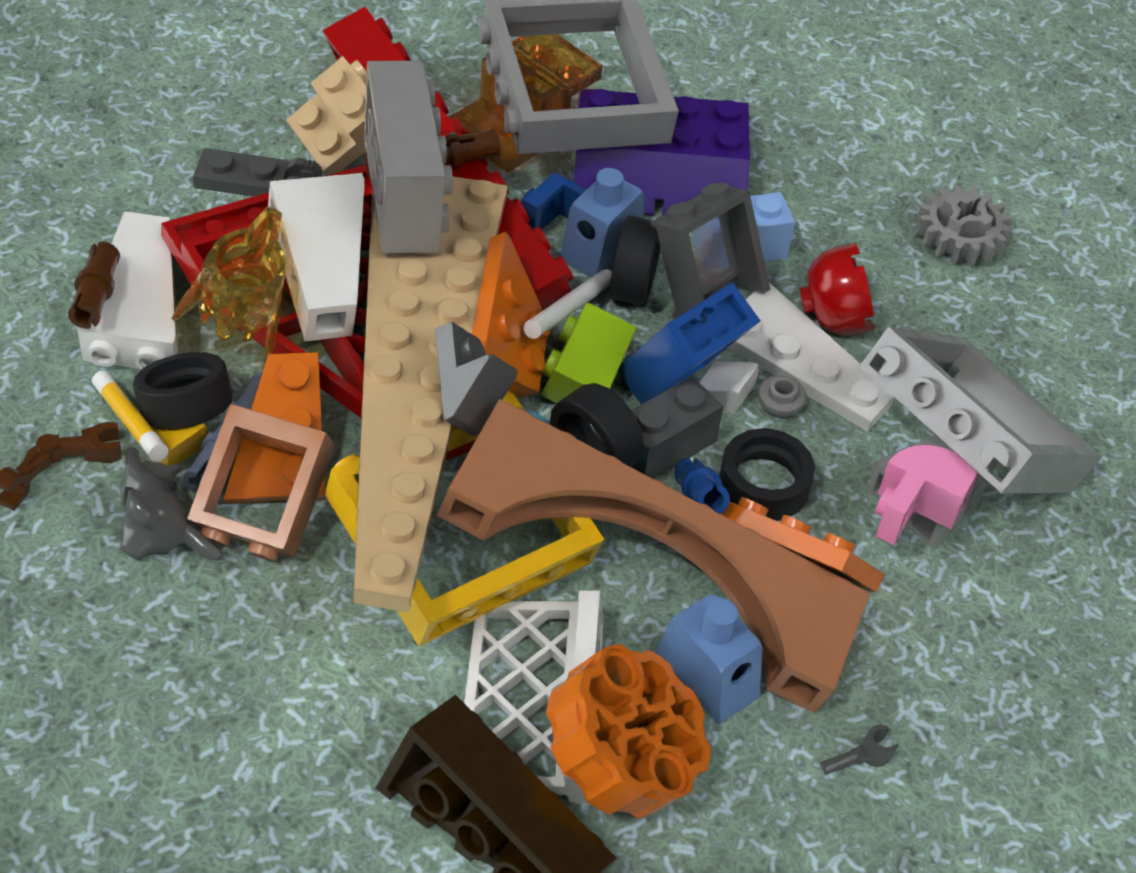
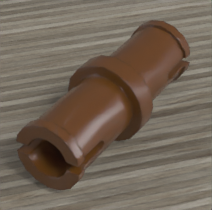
(94, 285)

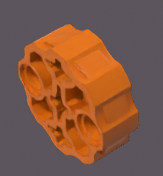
(628, 731)

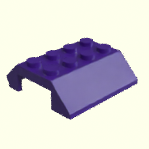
(705, 149)

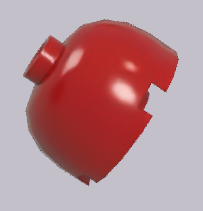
(838, 292)

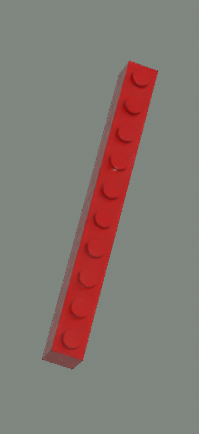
(369, 39)

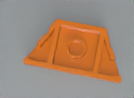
(502, 310)

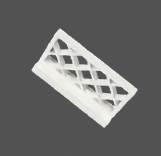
(581, 641)

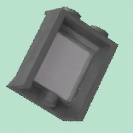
(711, 245)

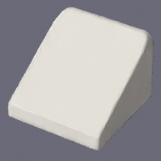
(730, 382)

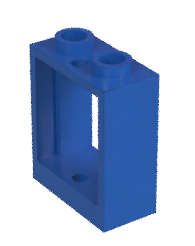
(688, 343)

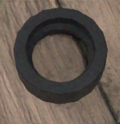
(635, 262)
(183, 390)
(607, 415)
(771, 446)

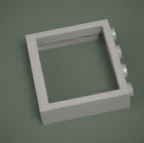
(577, 128)
(980, 412)

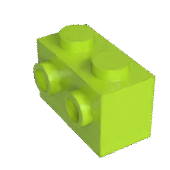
(590, 352)

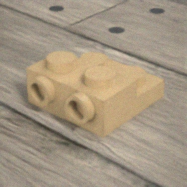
(334, 119)

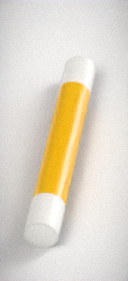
(130, 416)

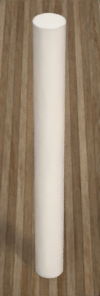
(567, 304)

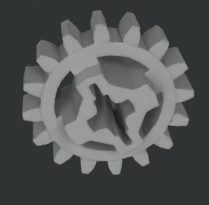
(964, 224)

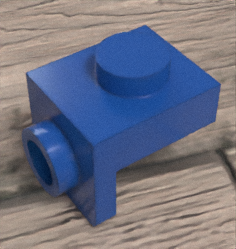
(550, 199)

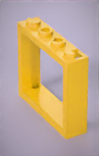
(468, 602)

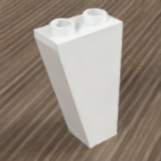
(321, 249)
(138, 315)

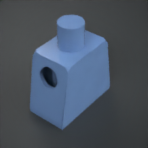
(597, 221)
(714, 656)

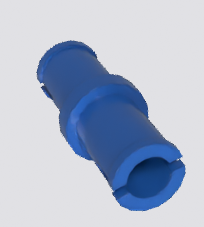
(701, 484)

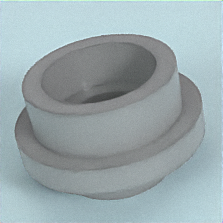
(781, 396)

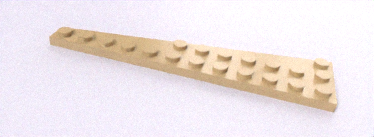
(402, 399)

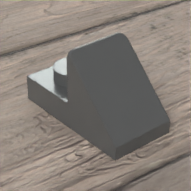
(469, 378)

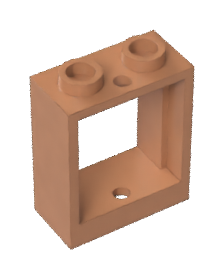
(278, 433)

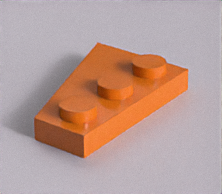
(831, 553)

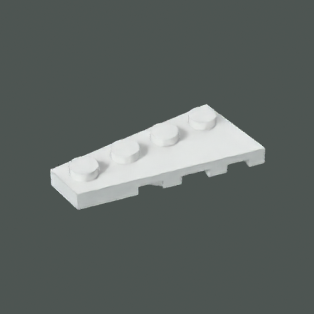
(797, 348)

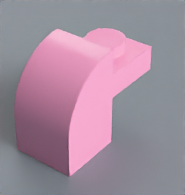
(924, 482)

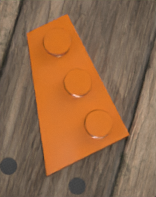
(289, 392)

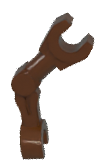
(51, 449)

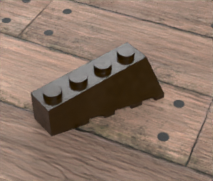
(488, 798)

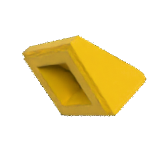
(181, 442)

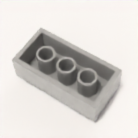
(406, 157)

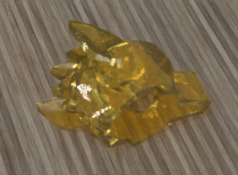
(244, 284)

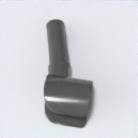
(868, 752)

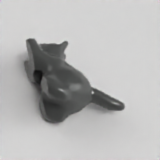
(154, 515)

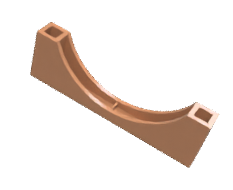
(794, 607)

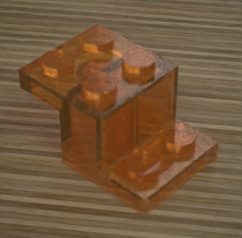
(552, 75)

